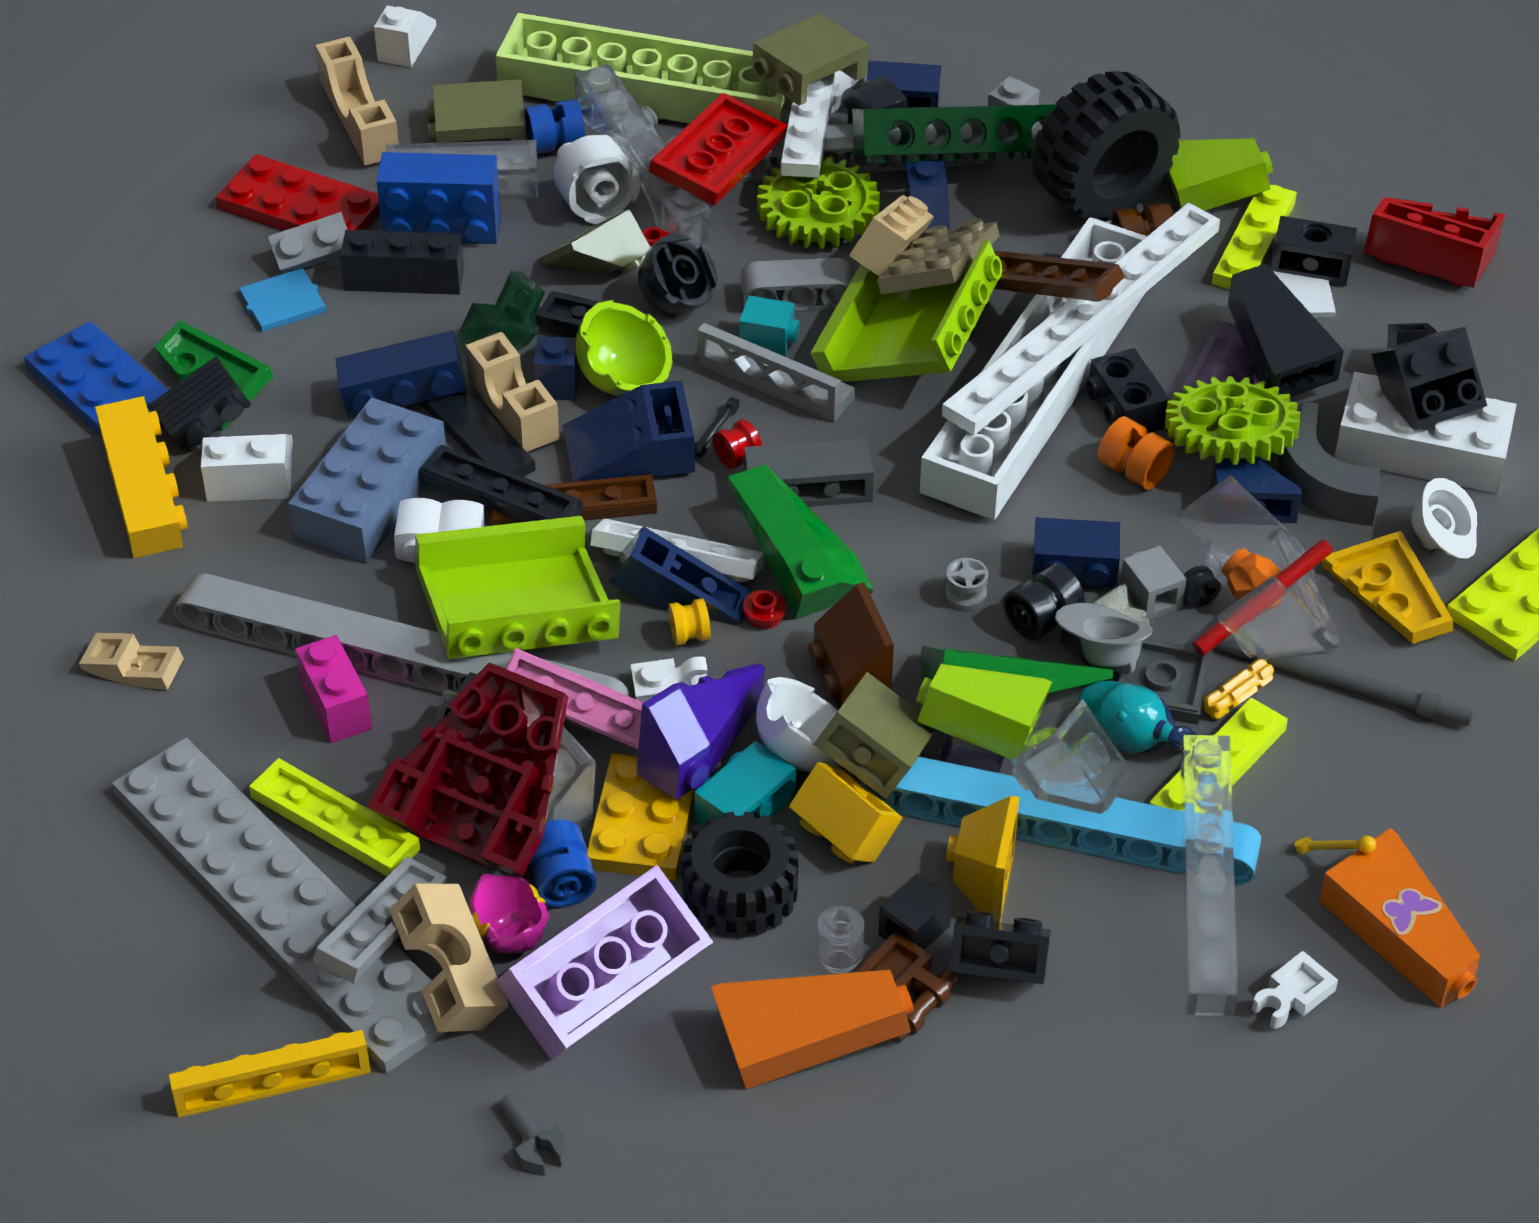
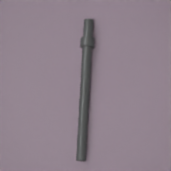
(1426, 704)

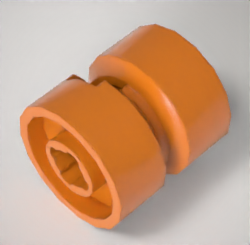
(1132, 450)

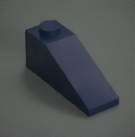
(666, 574)

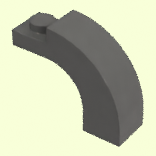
(1329, 485)

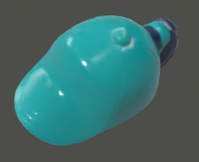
(1133, 716)

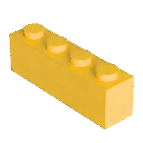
(140, 476)

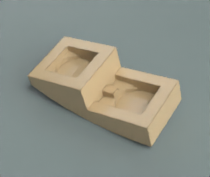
(124, 661)

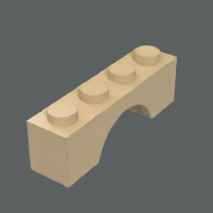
(344, 80)

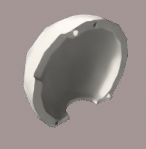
(792, 720)

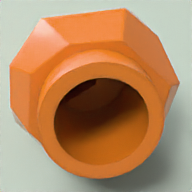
(1247, 571)

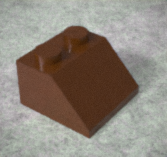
(850, 643)

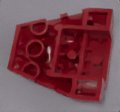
(482, 773)

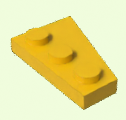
(1393, 585)

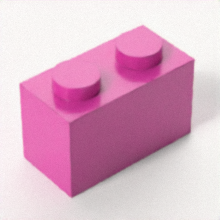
(333, 688)

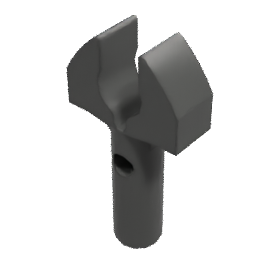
(532, 1136)

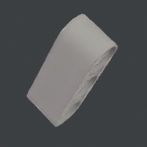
(806, 282)

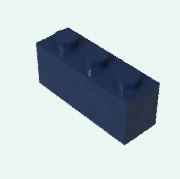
(401, 373)

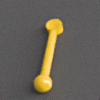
(1365, 844)

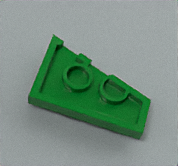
(187, 349)

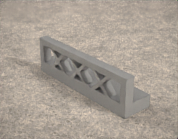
(773, 373)

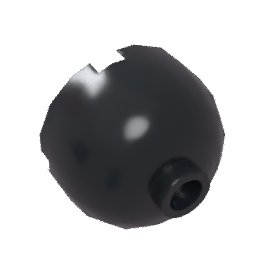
(676, 275)

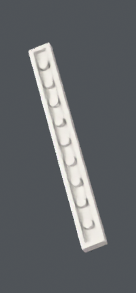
(1078, 321)

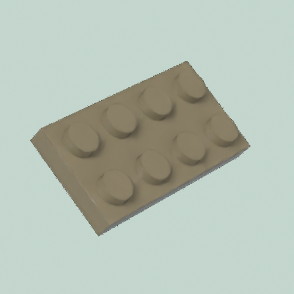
(937, 256)

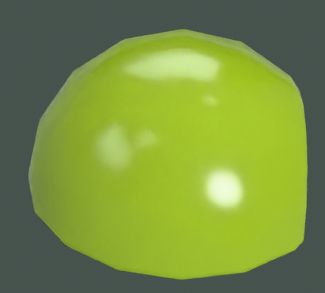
(621, 348)

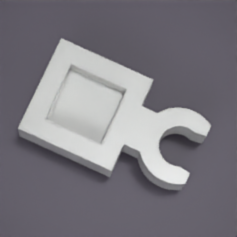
(1295, 985)

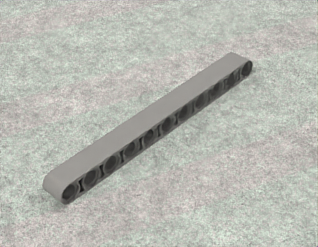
(371, 642)

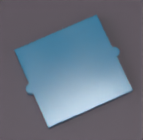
(282, 299)

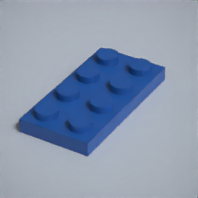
(91, 371)

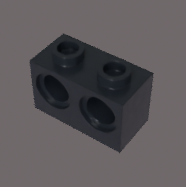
(1127, 388)

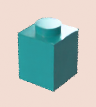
(769, 324)

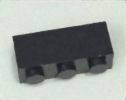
(402, 262)

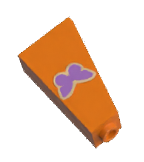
(1402, 918)

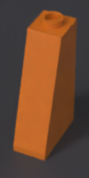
(808, 1020)

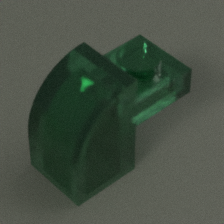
(510, 314)

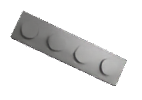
(370, 926)

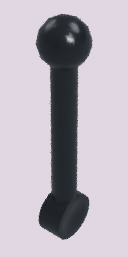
(731, 408)

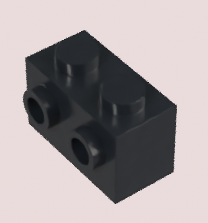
(1000, 949)

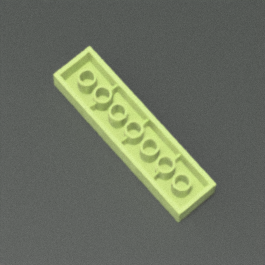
(659, 72)

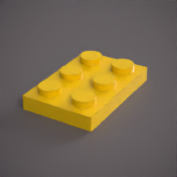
(638, 823)

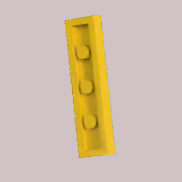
(270, 1073)

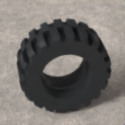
(1106, 145)

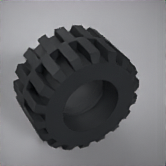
(744, 902)

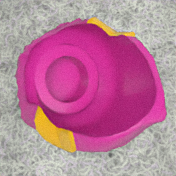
(508, 913)

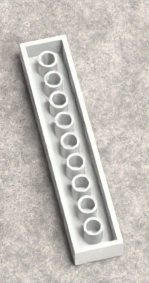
(987, 467)

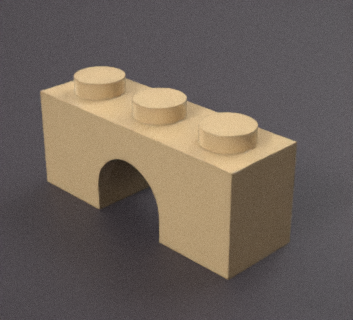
(891, 233)
(521, 408)
(441, 924)

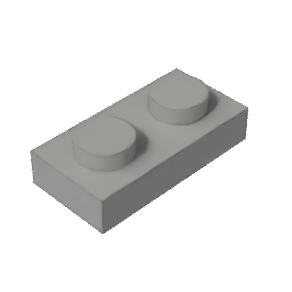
(308, 243)

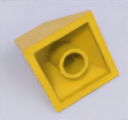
(985, 854)

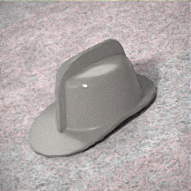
(1105, 635)

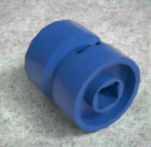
(554, 125)
(562, 866)

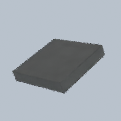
(1174, 675)

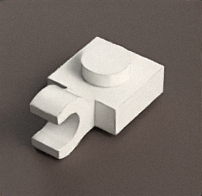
(656, 676)

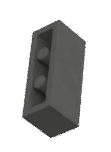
(819, 470)

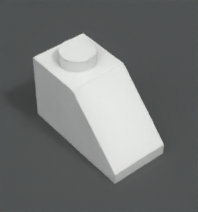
(402, 35)

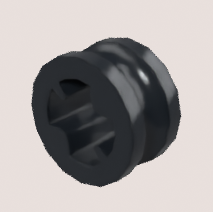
(1200, 586)

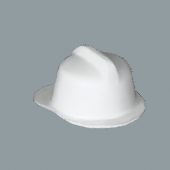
(1446, 519)

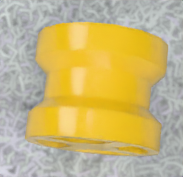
(689, 622)

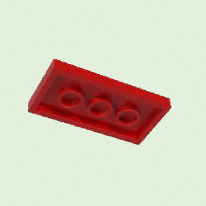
(717, 149)
(294, 196)

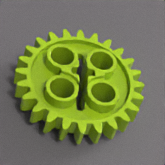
(820, 207)
(1232, 420)

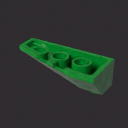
(801, 550)
(1061, 674)

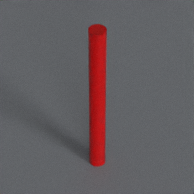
(1287, 577)

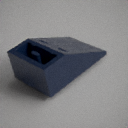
(633, 435)

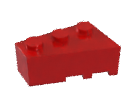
(1433, 241)

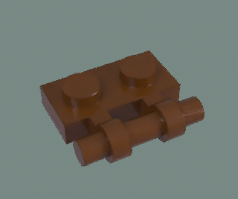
(910, 967)

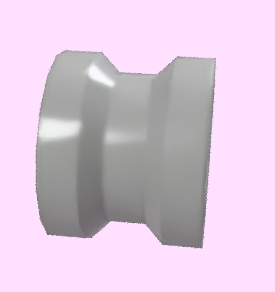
(966, 584)

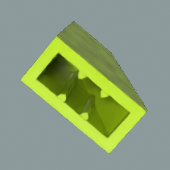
(1218, 171)
(983, 706)

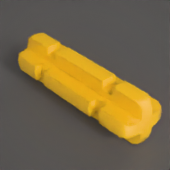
(1237, 689)

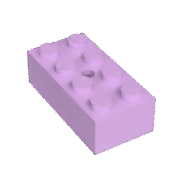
(637, 935)

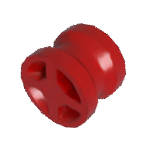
(730, 443)

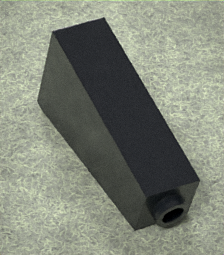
(1281, 334)

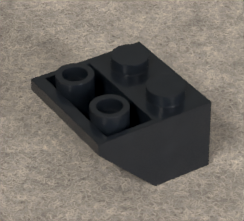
(1431, 377)

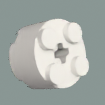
(595, 177)

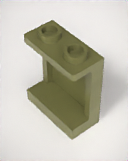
(807, 54)
(476, 111)
(875, 735)

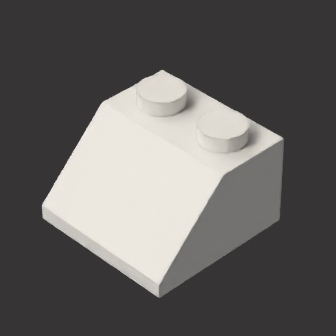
(247, 467)

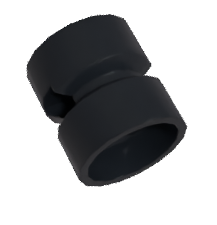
(1034, 603)

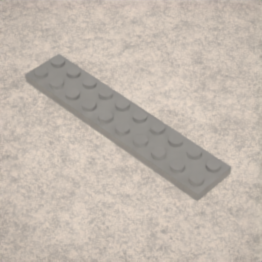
(276, 896)

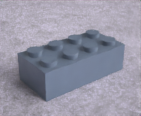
(358, 485)

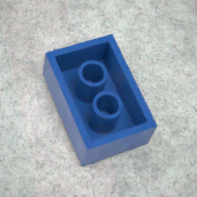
(440, 194)

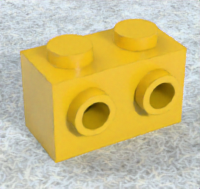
(844, 813)

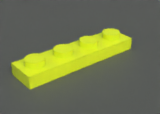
(1254, 234)
(1250, 733)
(334, 817)

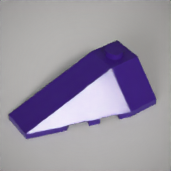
(693, 726)

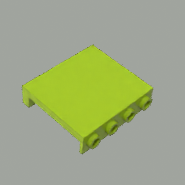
(904, 330)
(514, 587)

